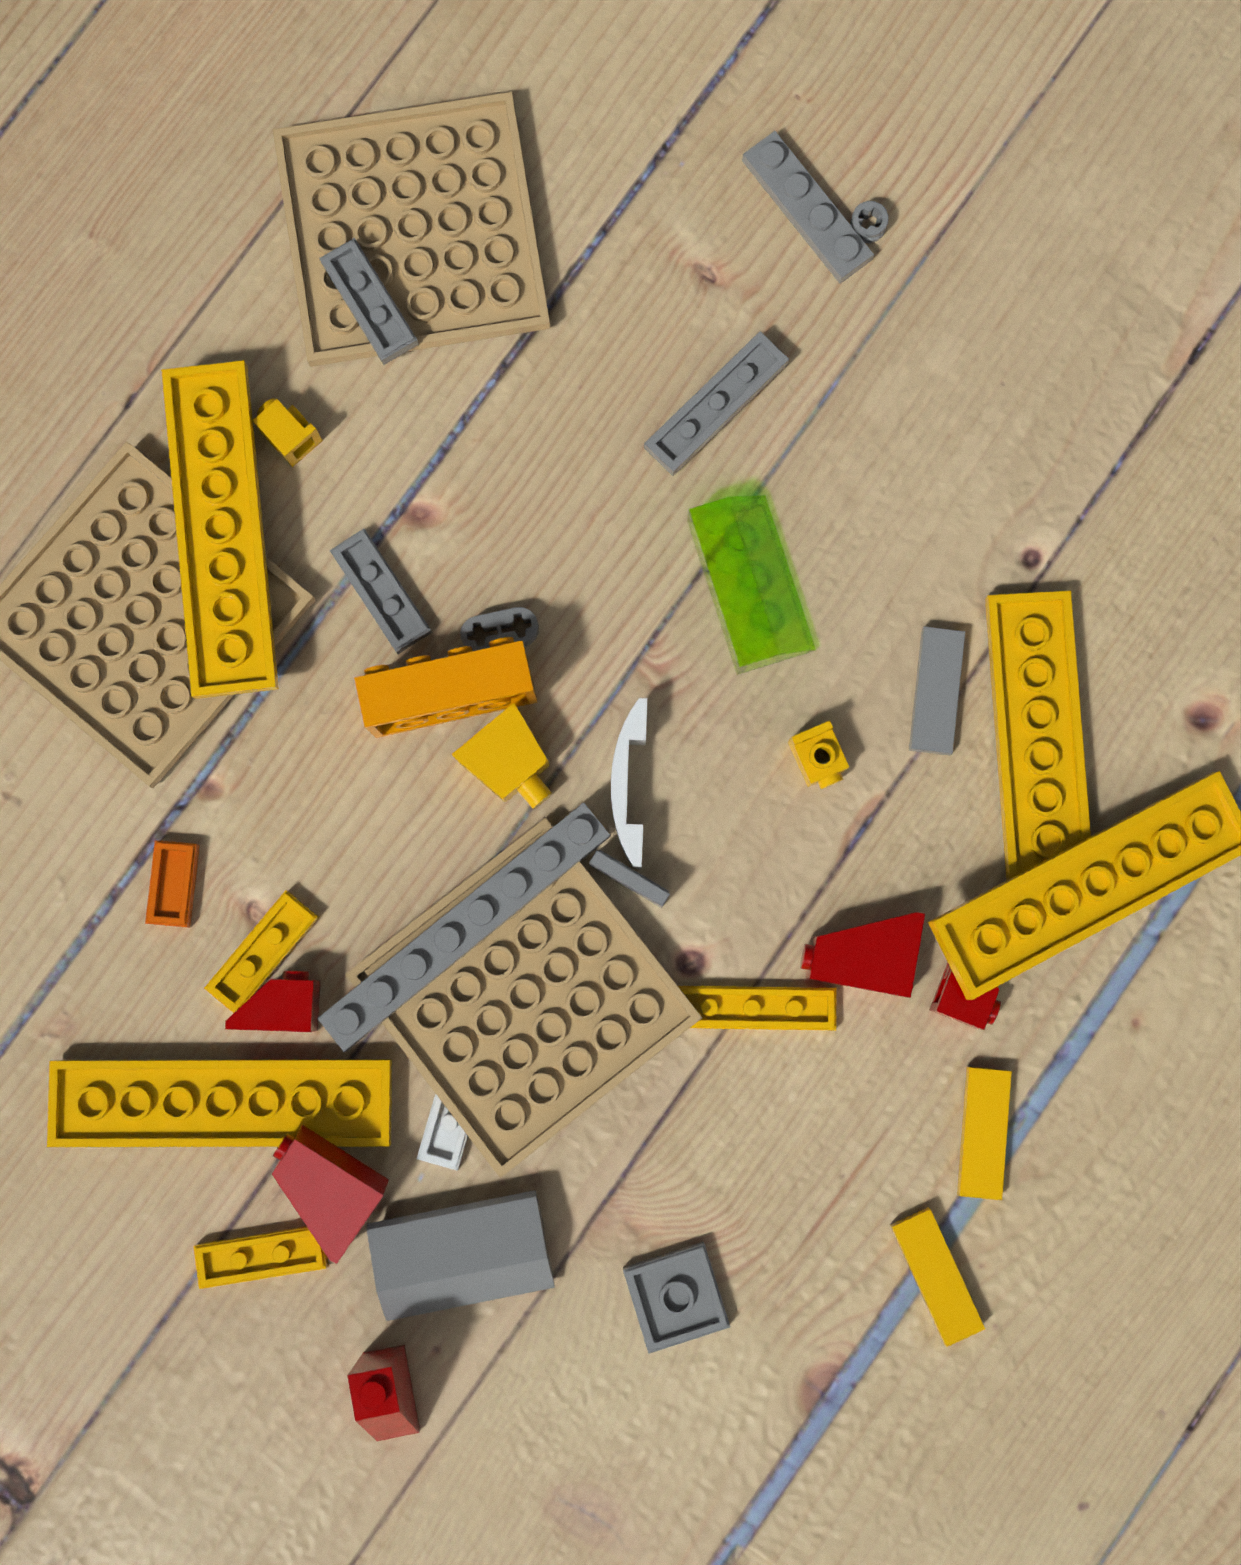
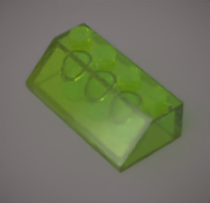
(749, 581)

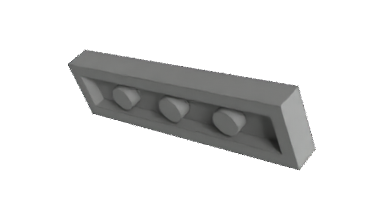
(807, 207)
(716, 403)

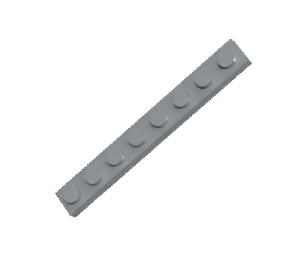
(463, 927)

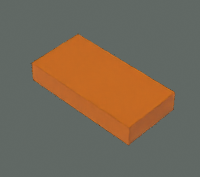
(172, 884)

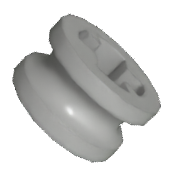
(865, 210)

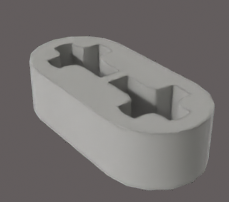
(498, 621)

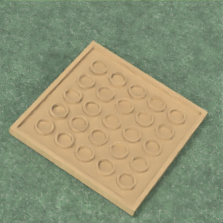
(434, 208)
(102, 619)
(535, 1012)

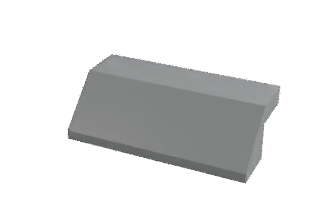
(459, 1255)

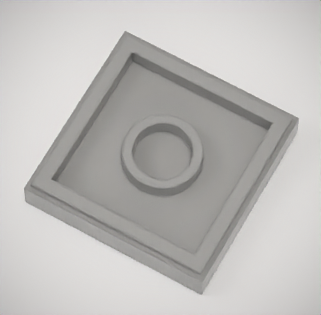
(676, 1297)

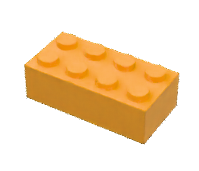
(445, 688)

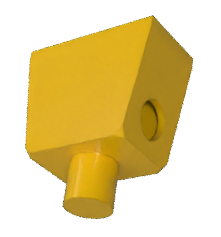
(507, 758)

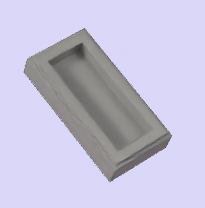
(629, 878)

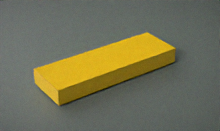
(262, 951)
(984, 1133)
(258, 1257)
(937, 1277)

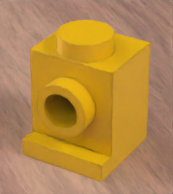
(286, 430)
(803, 748)

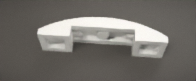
(632, 733)

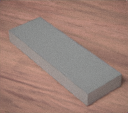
(369, 301)
(381, 591)
(937, 691)

